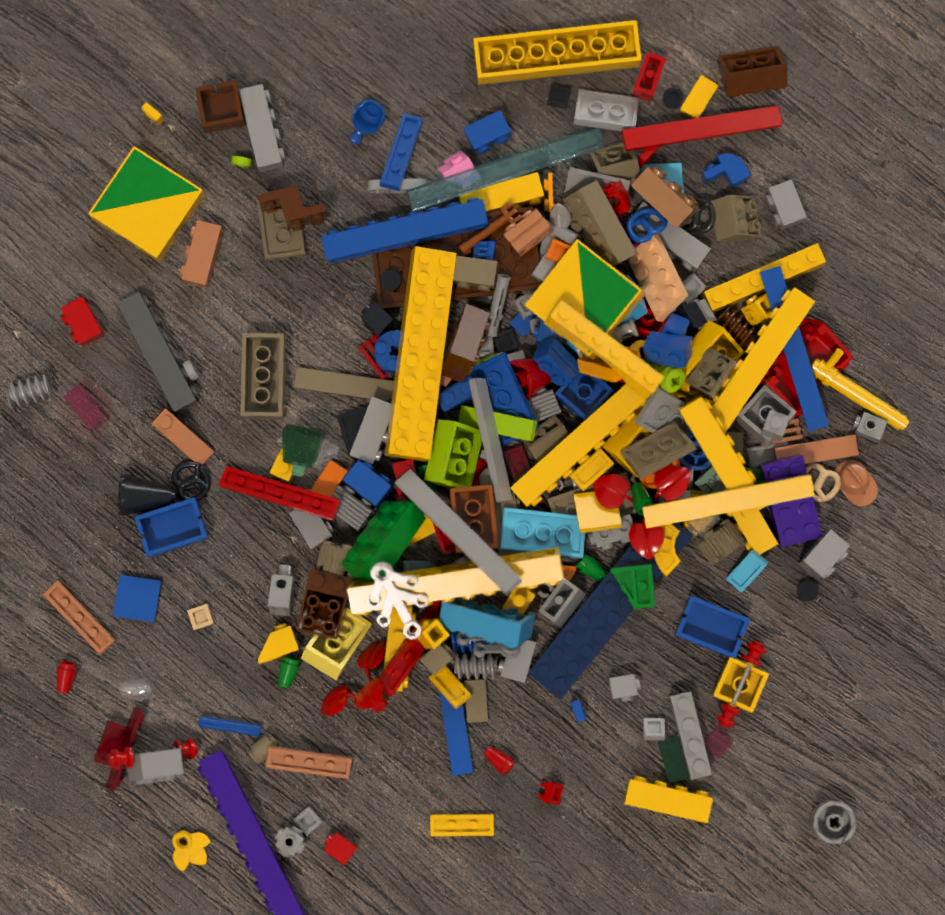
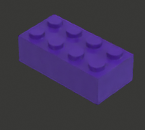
(794, 519)

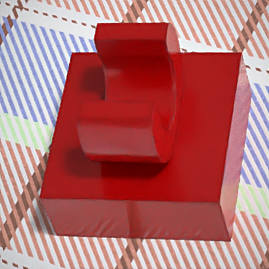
(552, 793)

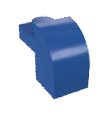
(730, 167)

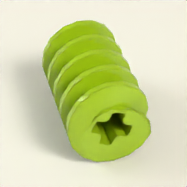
(673, 377)

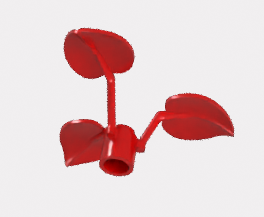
(612, 490)
(370, 696)

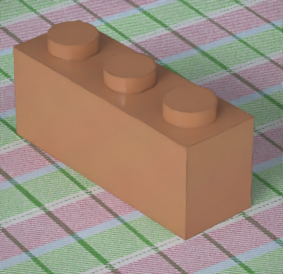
(201, 254)

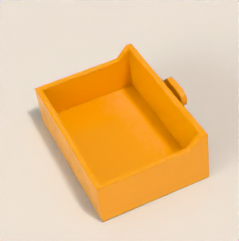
(599, 368)

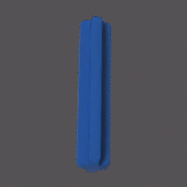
(230, 726)

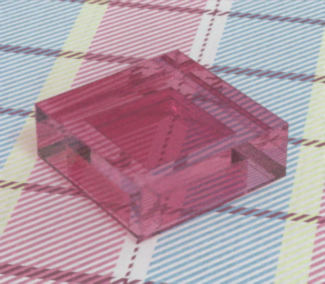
(717, 743)

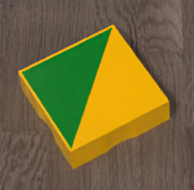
(146, 204)
(589, 288)

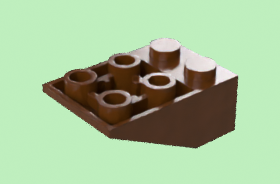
(324, 604)

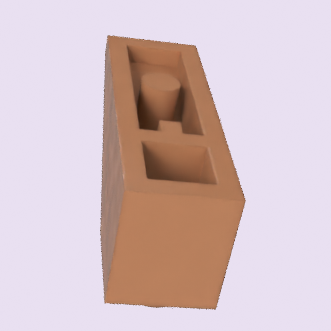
(182, 437)

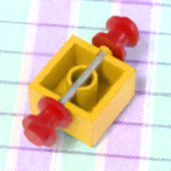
(740, 684)

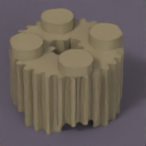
(720, 542)
(331, 557)

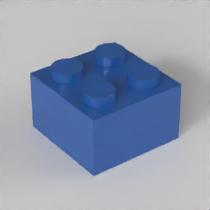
(584, 395)
(368, 484)

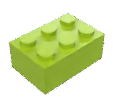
(453, 455)

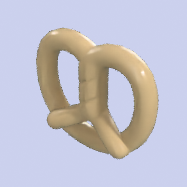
(823, 474)

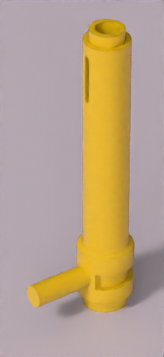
(831, 377)

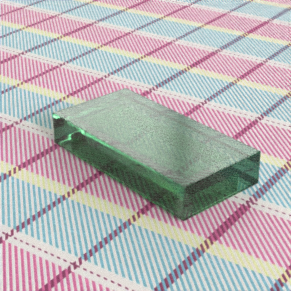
(673, 760)

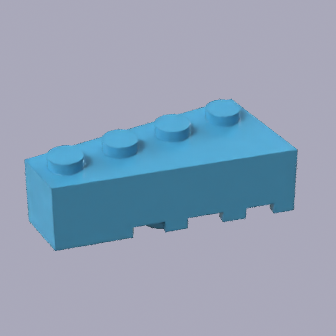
(487, 622)

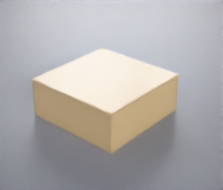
(200, 617)

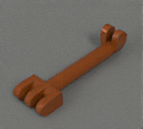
(506, 217)

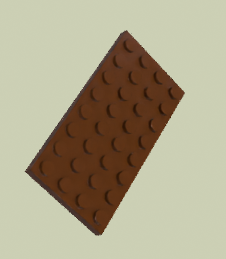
(509, 260)

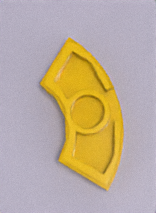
(666, 556)

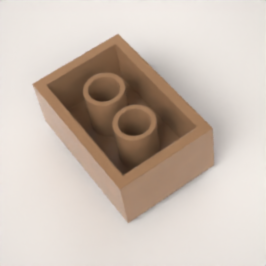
(665, 196)

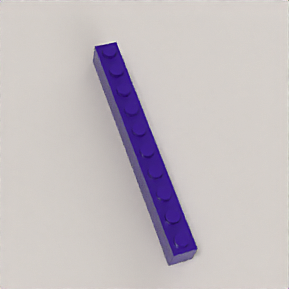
(250, 835)

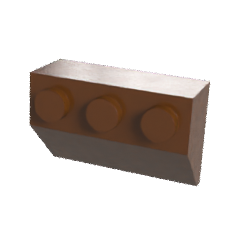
(752, 71)

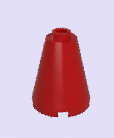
(530, 376)

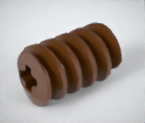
(736, 328)

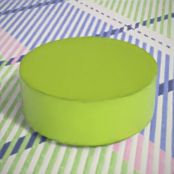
(241, 161)

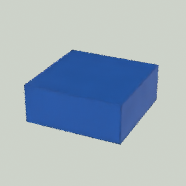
(578, 712)

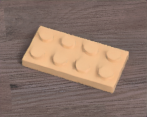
(657, 277)

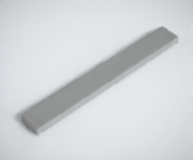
(458, 532)

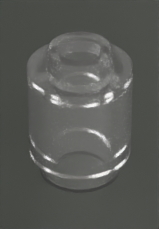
(136, 689)

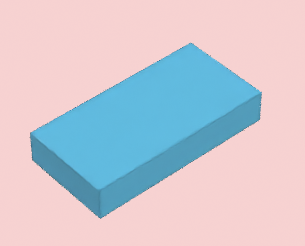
(747, 570)

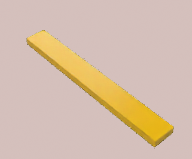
(728, 501)

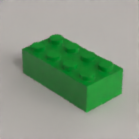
(383, 539)

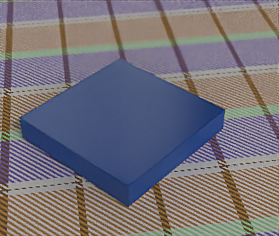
(137, 598)

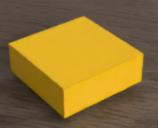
(154, 115)

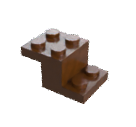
(293, 210)

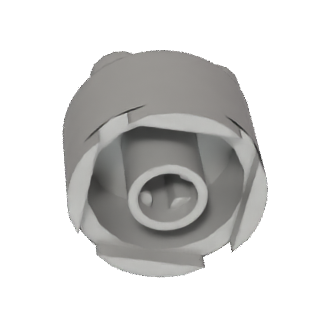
(844, 818)

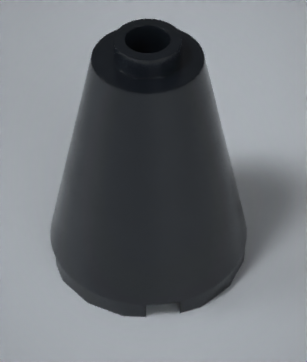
(142, 495)

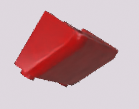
(819, 344)

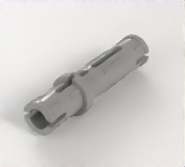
(497, 304)

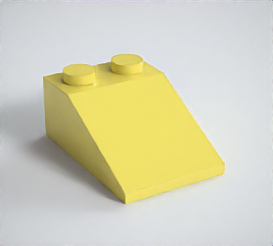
(334, 654)

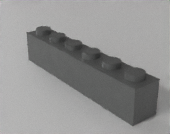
(157, 352)

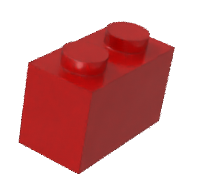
(649, 76)
(81, 321)

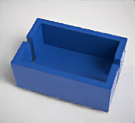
(172, 528)
(711, 627)

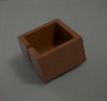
(220, 110)

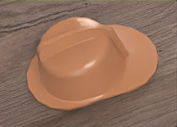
(857, 483)

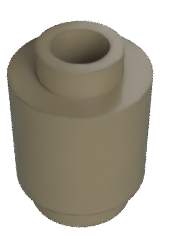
(259, 749)

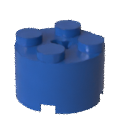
(383, 349)

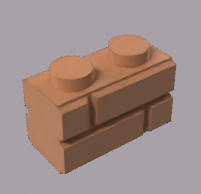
(527, 232)

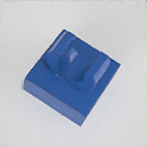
(485, 250)

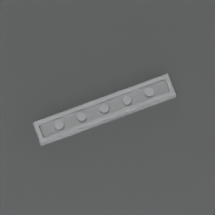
(490, 440)

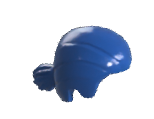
(367, 119)

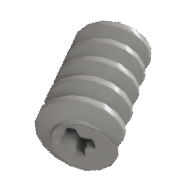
(28, 391)
(475, 666)

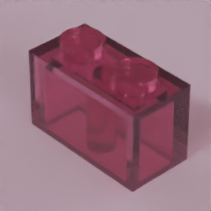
(85, 408)

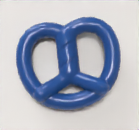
(646, 212)

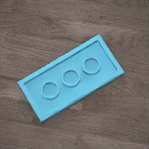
(540, 530)

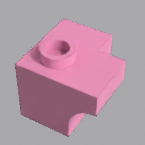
(454, 164)

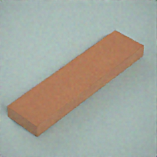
(821, 450)
(79, 617)
(308, 762)

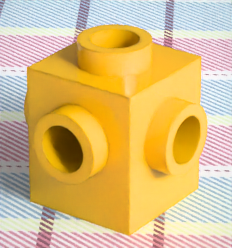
(757, 310)

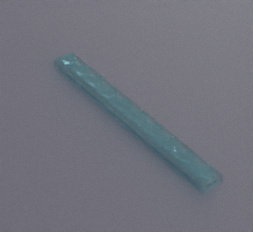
(504, 168)

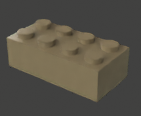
(598, 224)
(263, 376)

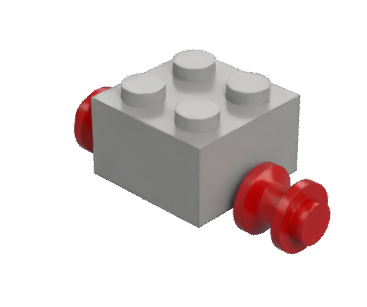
(154, 765)

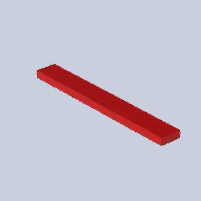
(701, 128)

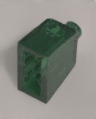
(301, 447)

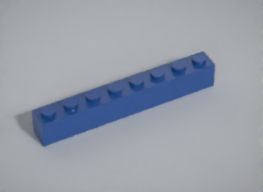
(405, 231)

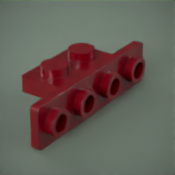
(118, 737)

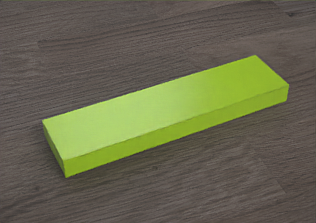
(506, 424)

